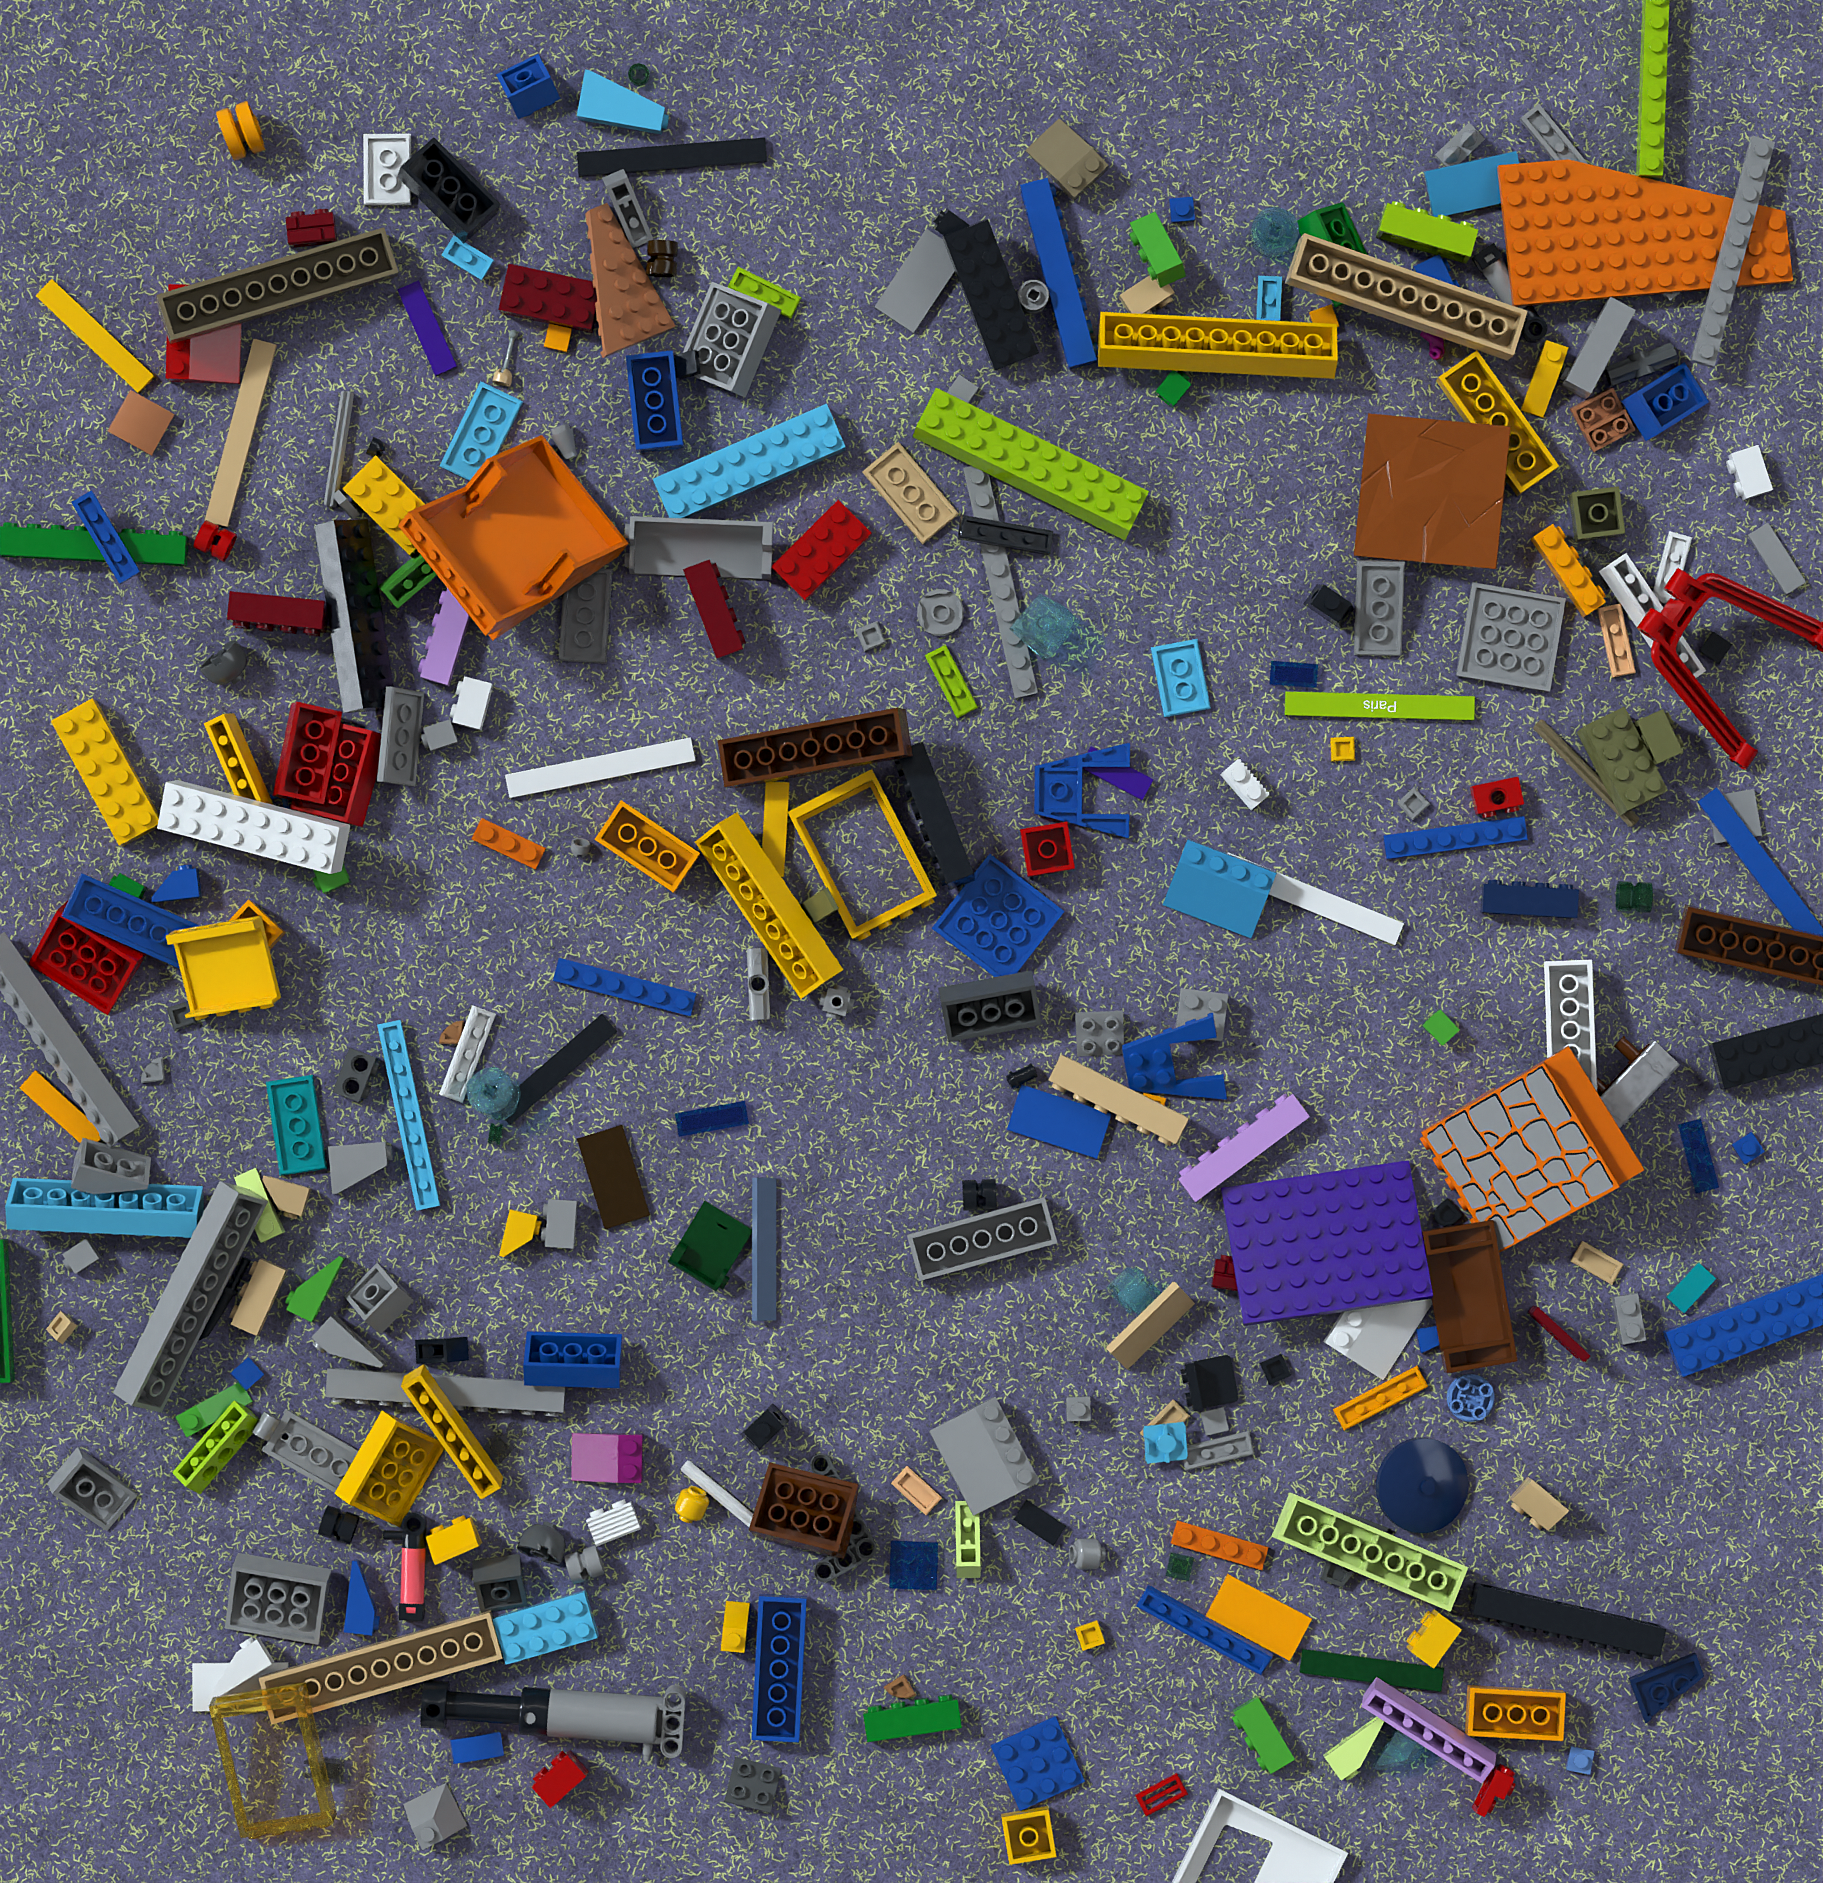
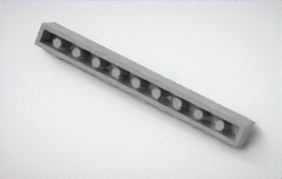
(62, 1047)
(460, 1390)

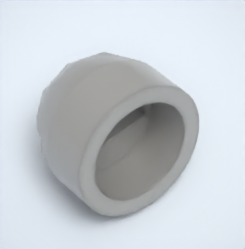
(582, 850)

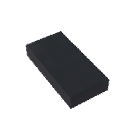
(1039, 1522)

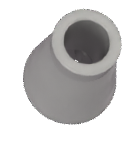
(564, 439)

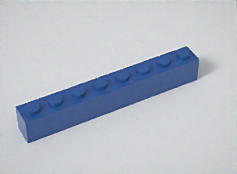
(1058, 273)

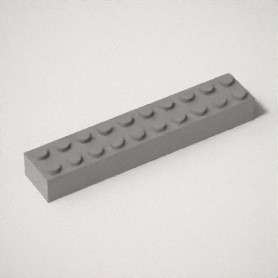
(190, 1297)

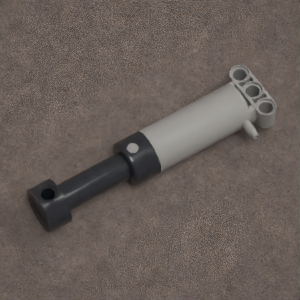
(565, 1714)

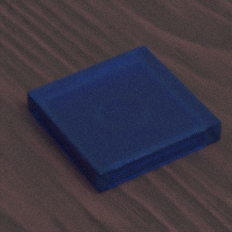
(913, 1565)

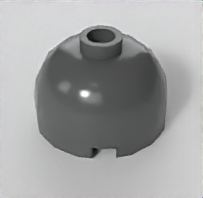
(226, 664)
(543, 1542)

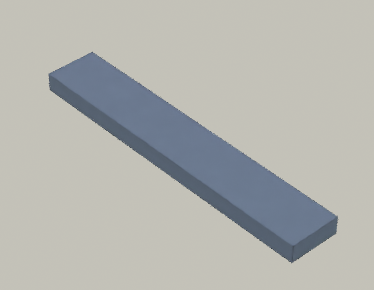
(763, 1249)

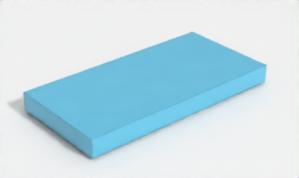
(481, 431)

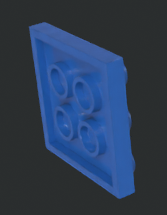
(1037, 1763)

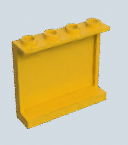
(225, 967)

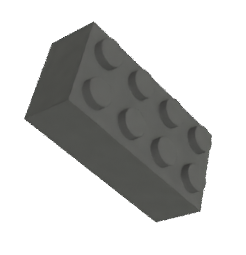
(990, 1006)

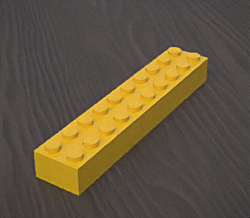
(1217, 345)

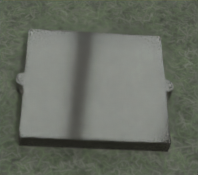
(1597, 559)

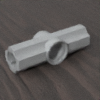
(758, 1000)

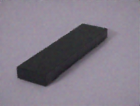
(1005, 535)

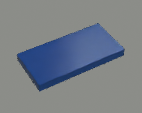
(1059, 1121)

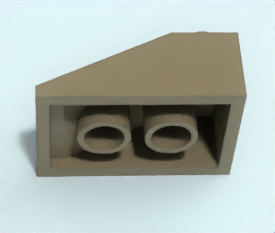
(1067, 159)

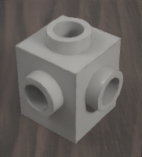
(846, 1002)

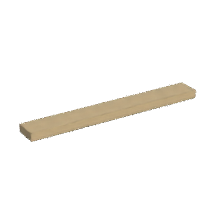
(240, 432)

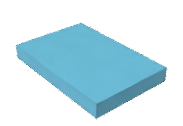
(1180, 678)

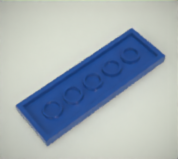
(124, 918)

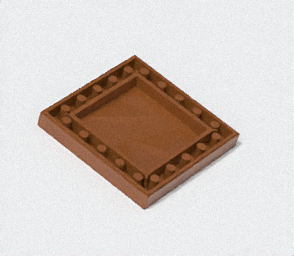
(1432, 491)

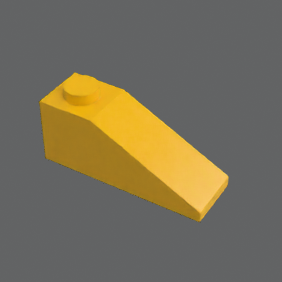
(1544, 378)

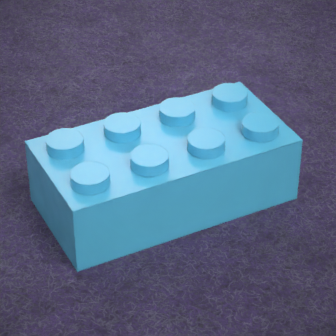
(545, 1627)

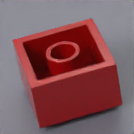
(1047, 849)
(560, 1778)

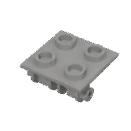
(1099, 1033)

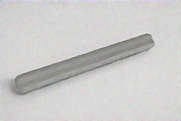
(338, 447)

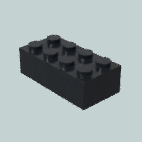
(448, 190)

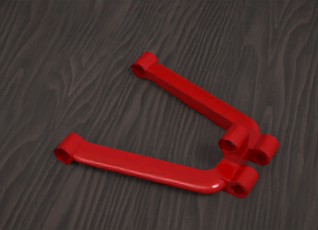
(1668, 626)

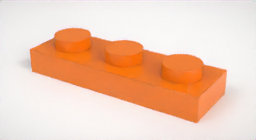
(508, 843)

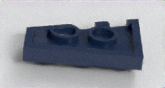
(1662, 1684)

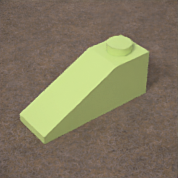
(269, 1222)
(967, 1542)
(1351, 1752)

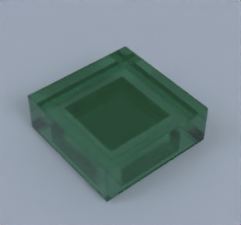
(1179, 1566)

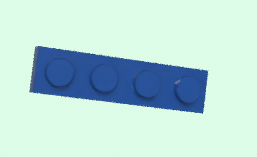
(106, 537)

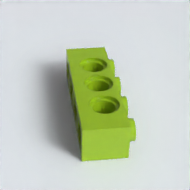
(216, 1447)

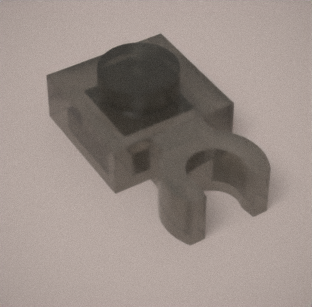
(501, 1444)
(334, 1769)

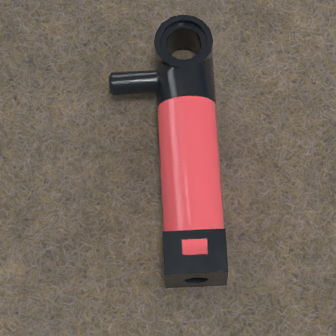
(412, 1567)

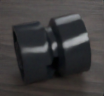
(979, 1194)
(338, 1525)

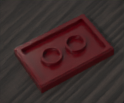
(1558, 1333)

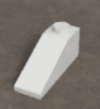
(246, 1663)

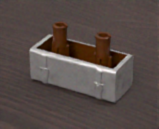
(1637, 1081)

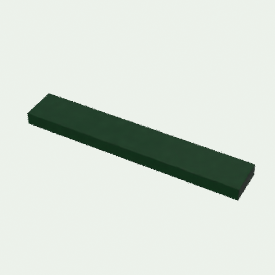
(1368, 1668)

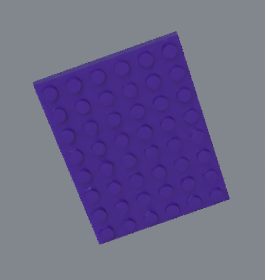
(1326, 1243)

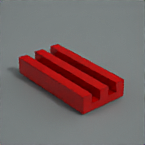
(1179, 1784)

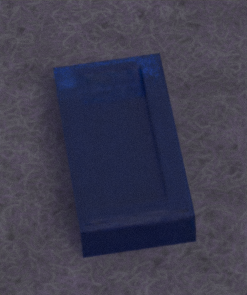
(1293, 674)

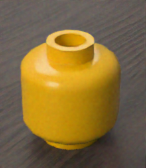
(691, 1504)

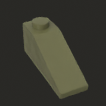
(820, 906)

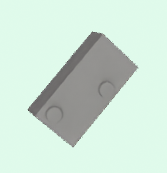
(1597, 348)

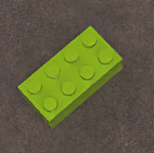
(1427, 232)

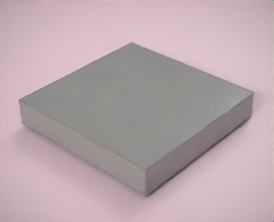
(1746, 808)

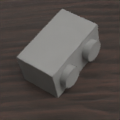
(561, 1223)
(1628, 1318)

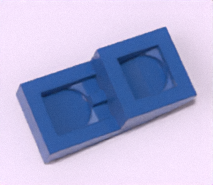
(476, 1747)

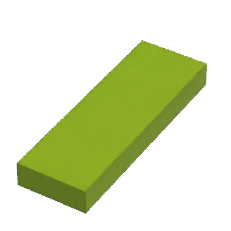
(763, 290)
(951, 681)

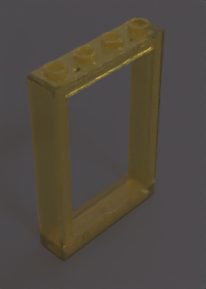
(266, 1700)

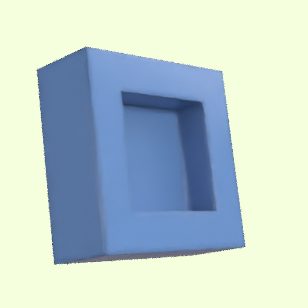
(1580, 1760)

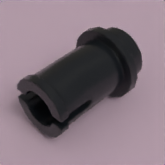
(1021, 1076)

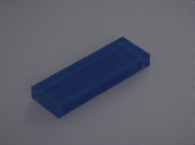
(711, 1118)
(1698, 1156)

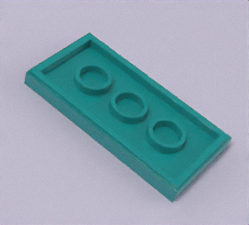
(296, 1125)

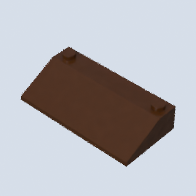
(1469, 1296)

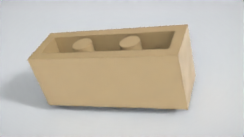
(258, 1296)

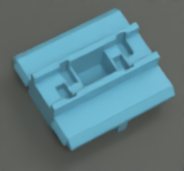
(1165, 1442)

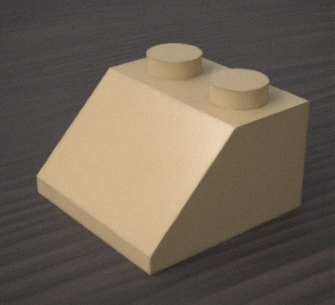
(1537, 1504)

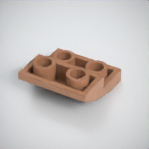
(1602, 419)
(140, 422)

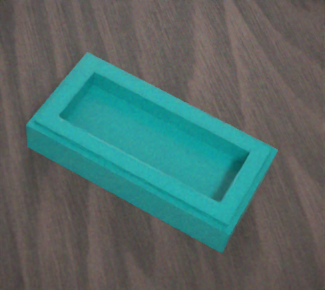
(1690, 1287)

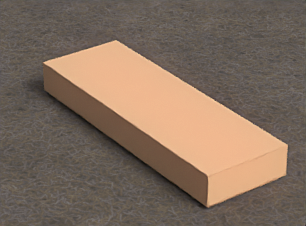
(1616, 640)

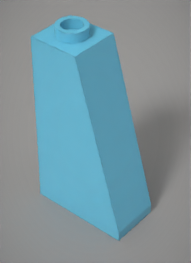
(617, 106)

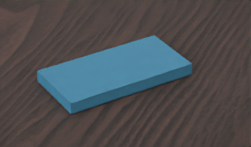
(1466, 184)

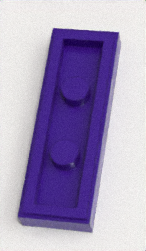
(1123, 778)

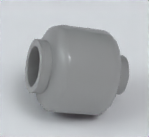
(1086, 1554)

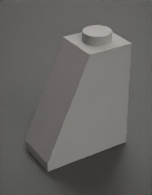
(356, 1162)

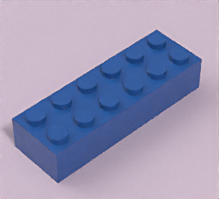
(779, 1668)

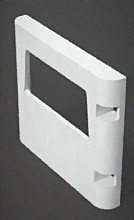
(1292, 1858)

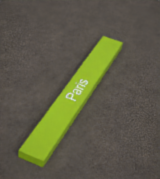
(1379, 706)

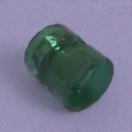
(1633, 896)

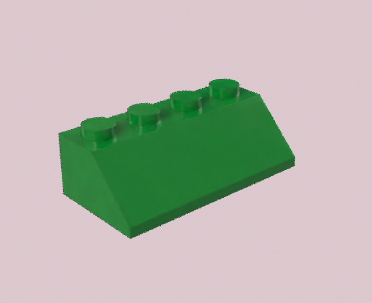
(1332, 225)

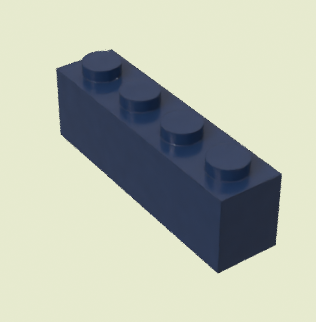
(1529, 901)

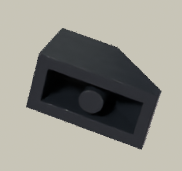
(442, 1350)

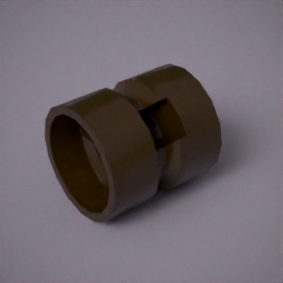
(662, 258)

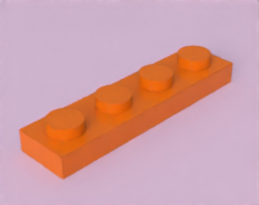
(1219, 1545)

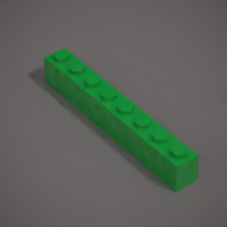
(79, 545)

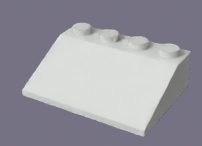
(1376, 1334)

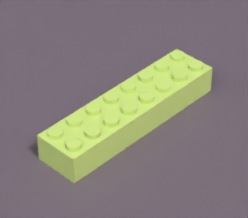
(1369, 1551)

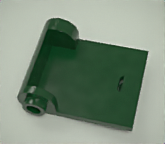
(709, 1249)

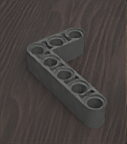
(855, 1539)

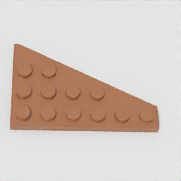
(626, 299)

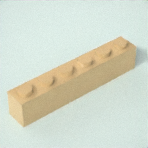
(1119, 1099)

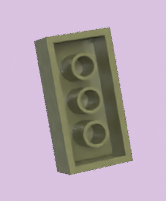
(1622, 761)

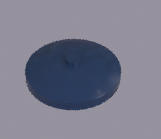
(1422, 1485)

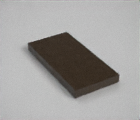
(613, 1176)

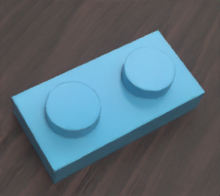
(468, 258)
(1269, 298)

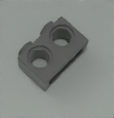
(349, 1072)

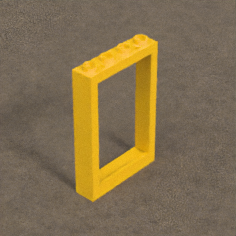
(834, 797)

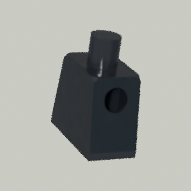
(1329, 605)
(764, 1427)

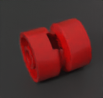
(207, 537)

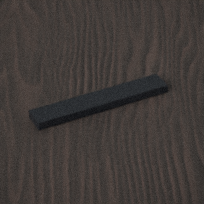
(562, 1064)

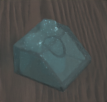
(1044, 626)

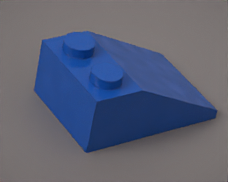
(1665, 401)

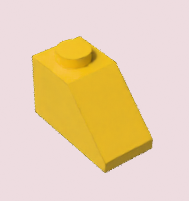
(519, 1231)
(735, 1626)

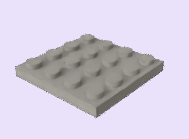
(1510, 637)

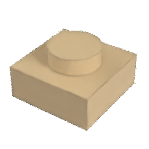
(61, 1327)

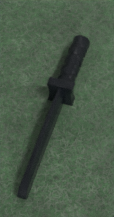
(229, 1292)

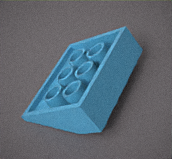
(1219, 888)

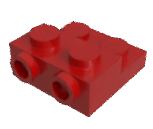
(1497, 1783)

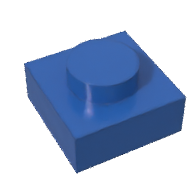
(1181, 209)
(1747, 1148)

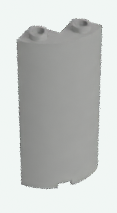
(674, 544)

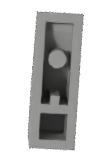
(627, 208)

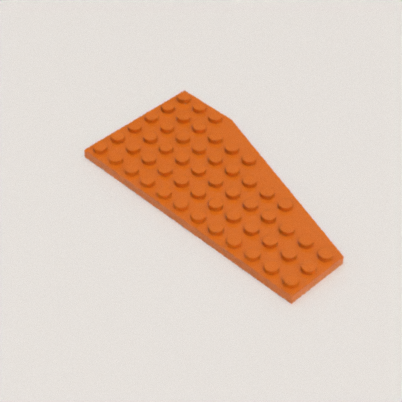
(1616, 235)

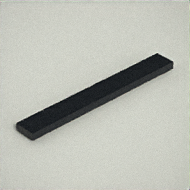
(672, 157)

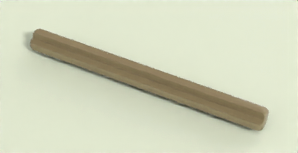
(1580, 768)

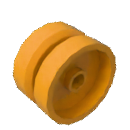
(241, 130)

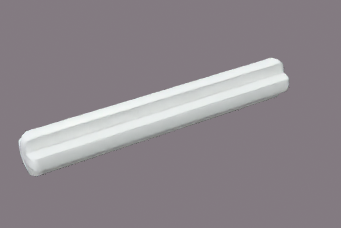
(717, 1492)

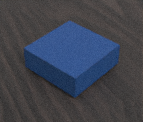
(247, 1374)

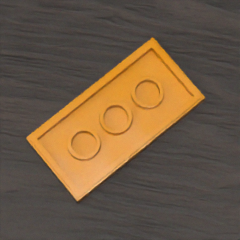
(1258, 1617)

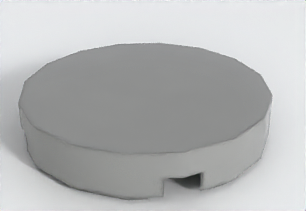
(940, 622)

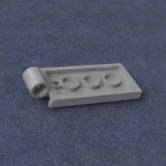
(307, 1448)

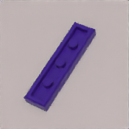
(427, 328)

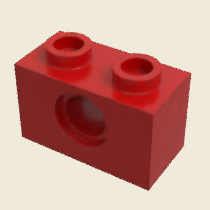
(1509, 788)

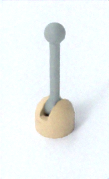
(503, 375)

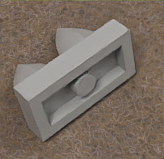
(1460, 146)

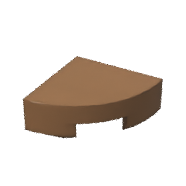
(452, 1033)
(900, 1688)

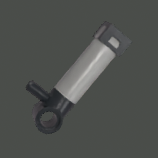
(1495, 270)

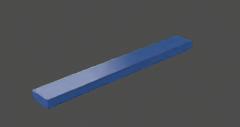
(1758, 862)

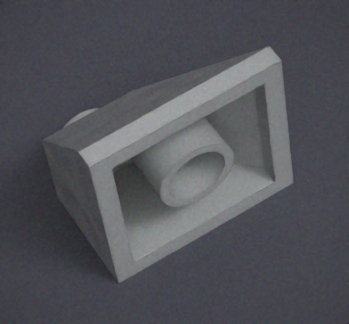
(434, 1816)

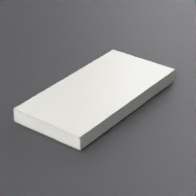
(206, 1676)

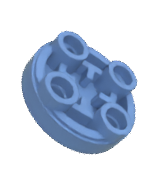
(1470, 1397)

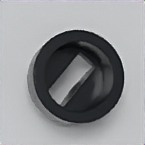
(376, 448)

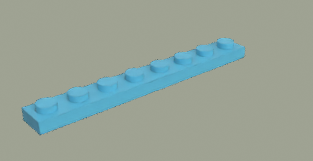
(408, 1115)

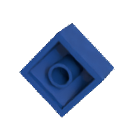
(528, 86)

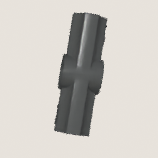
(1641, 364)

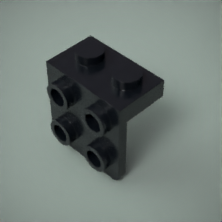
(1209, 1382)

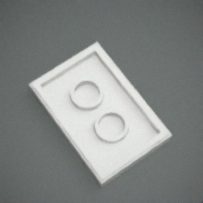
(382, 162)

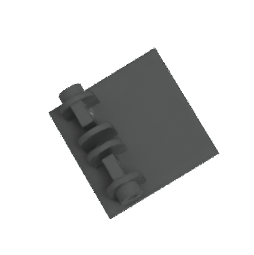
(752, 1785)

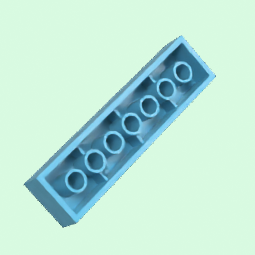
(750, 463)
(57, 1207)

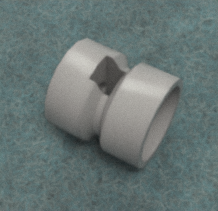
(1033, 296)
(584, 1564)

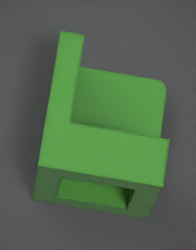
(1440, 1027)

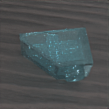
(1398, 1751)

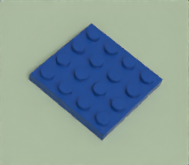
(997, 919)

